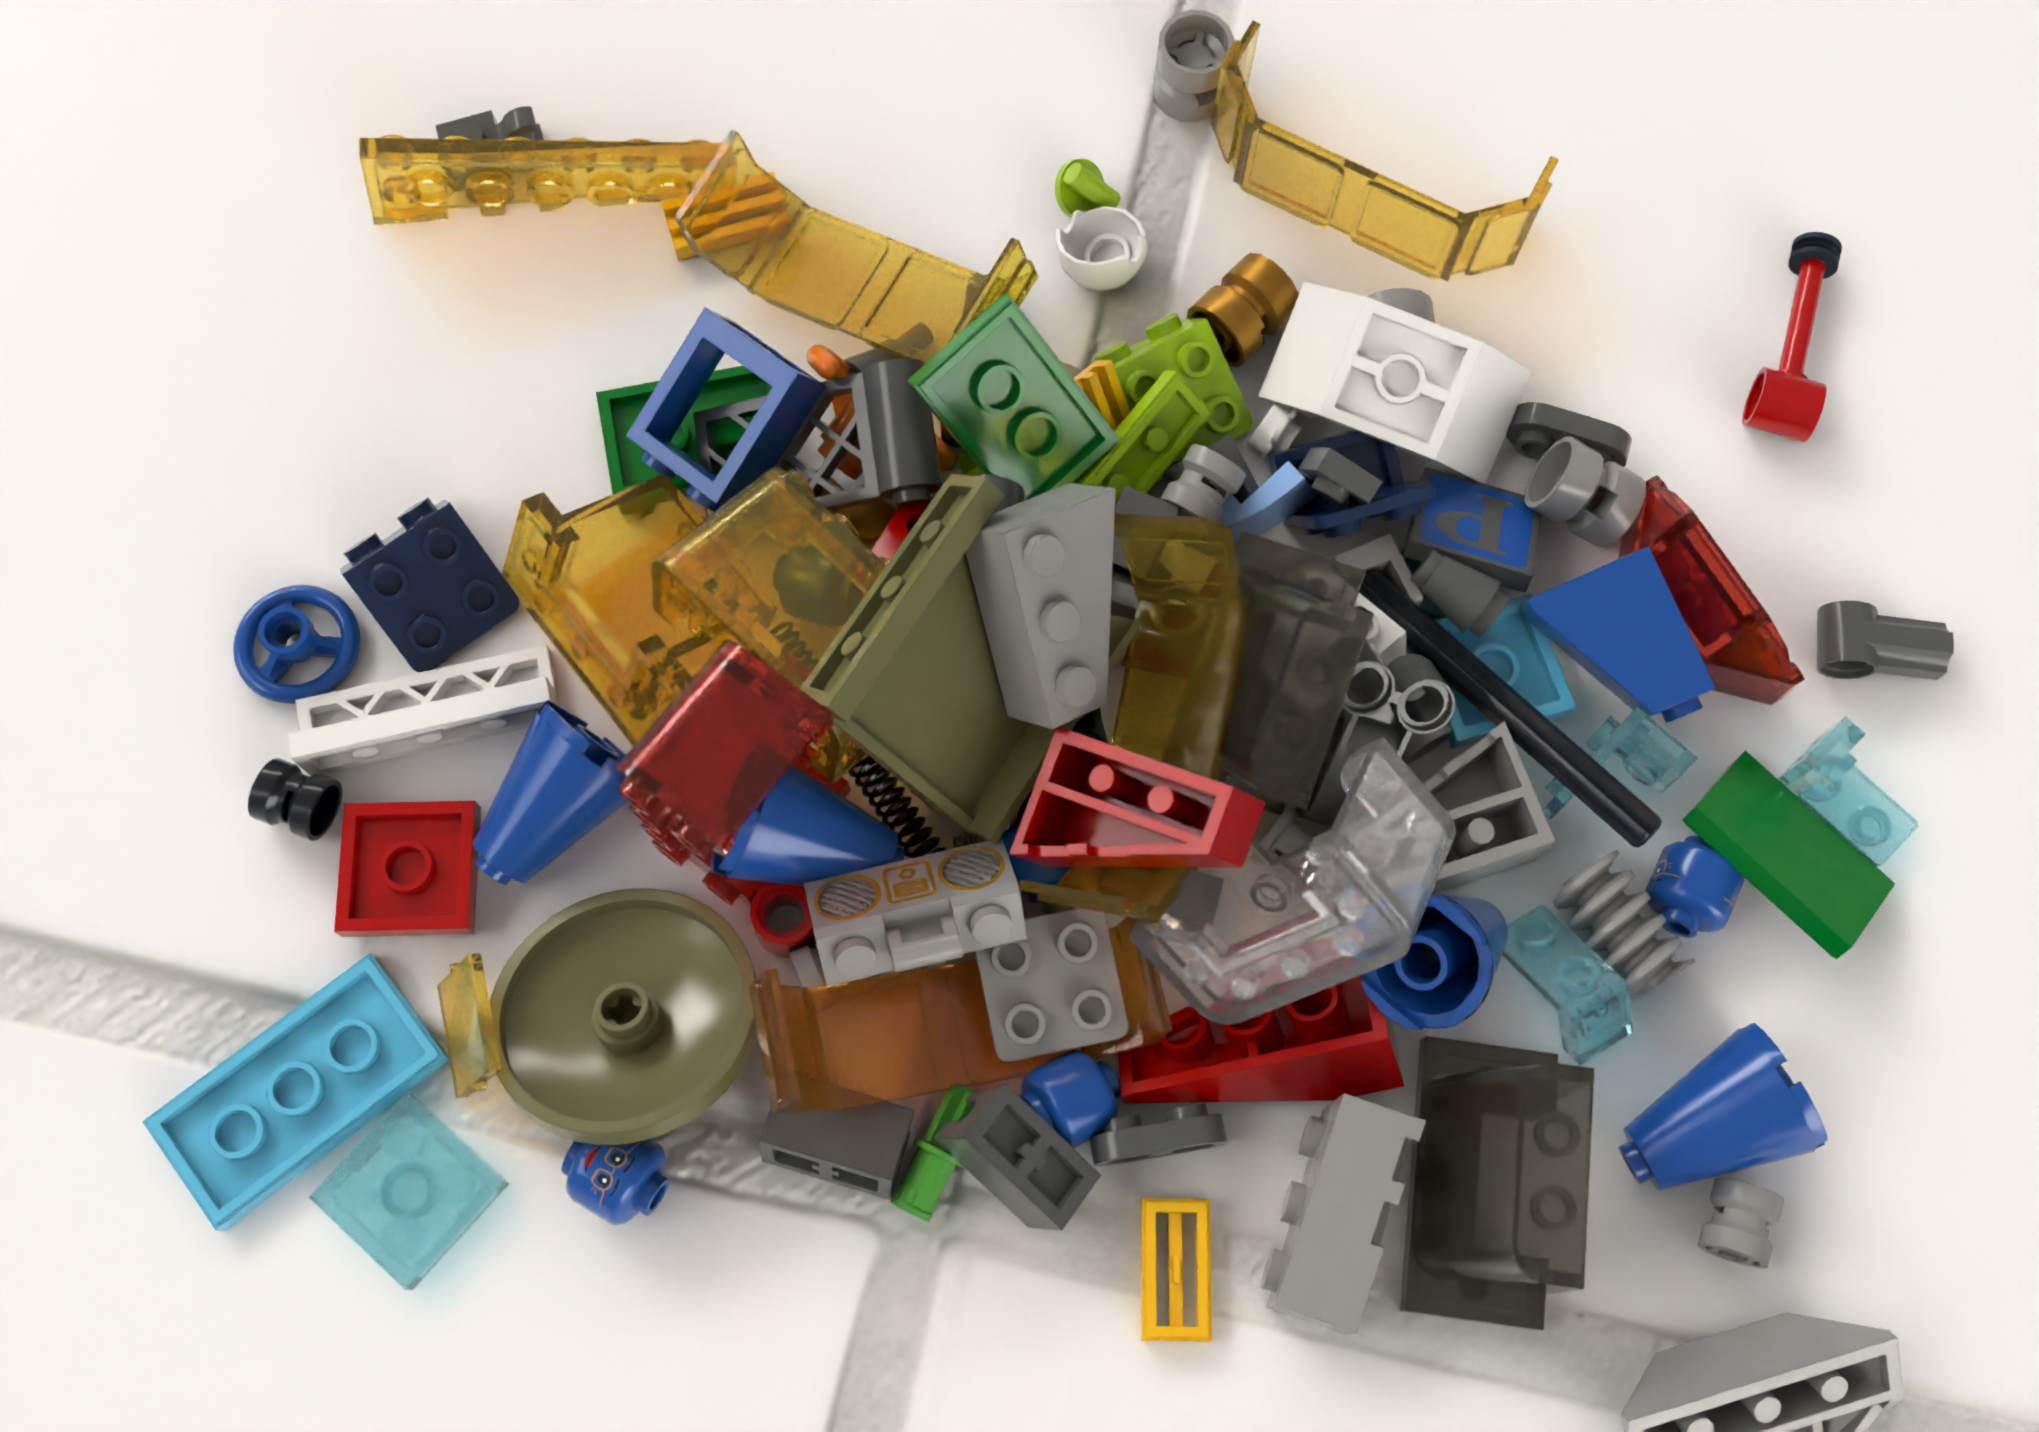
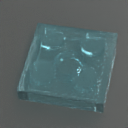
(408, 1191)

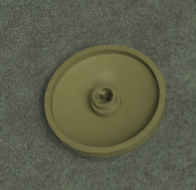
(624, 1016)

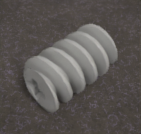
(1620, 926)

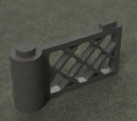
(891, 429)

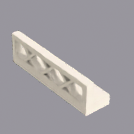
(426, 725)

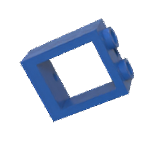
(766, 435)

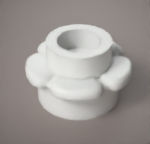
(1275, 431)

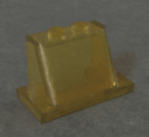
(592, 595)

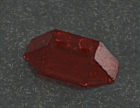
(1718, 607)

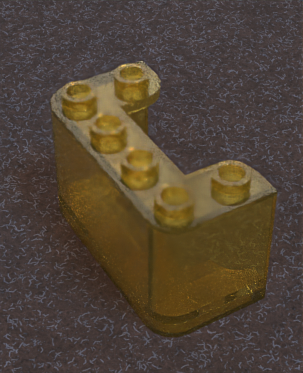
(773, 579)

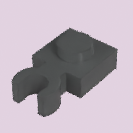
(1338, 477)

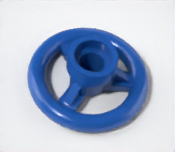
(276, 622)

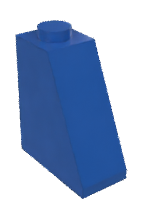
(1626, 635)

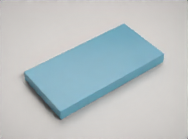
(295, 1092)

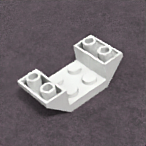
(1396, 379)

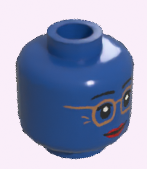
(1693, 888)
(616, 1179)

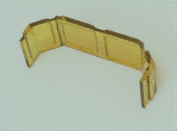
(1358, 200)
(834, 268)
(1172, 686)

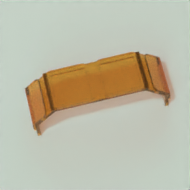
(914, 1033)

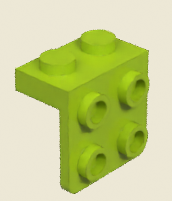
(1197, 357)

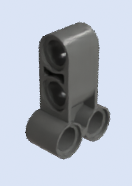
(1376, 710)

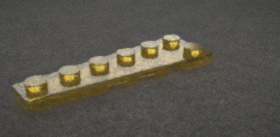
(426, 177)

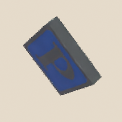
(1476, 527)

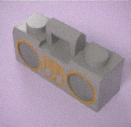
(915, 911)

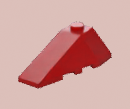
(1293, 1053)

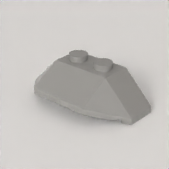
(1771, 1378)

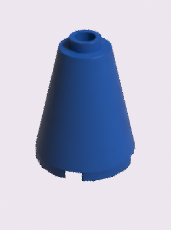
(550, 796)
(806, 836)
(1445, 967)
(1724, 1117)

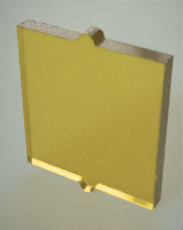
(468, 1026)

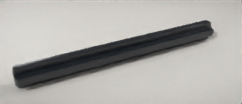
(1525, 723)

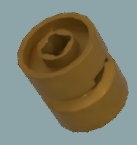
(1251, 301)

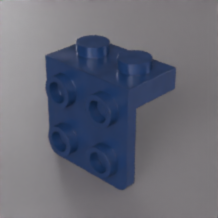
(1392, 500)
(429, 584)

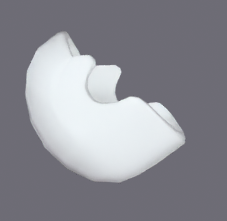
(1102, 247)

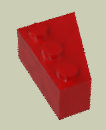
(1130, 811)

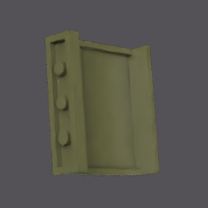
(919, 678)

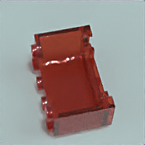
(719, 758)

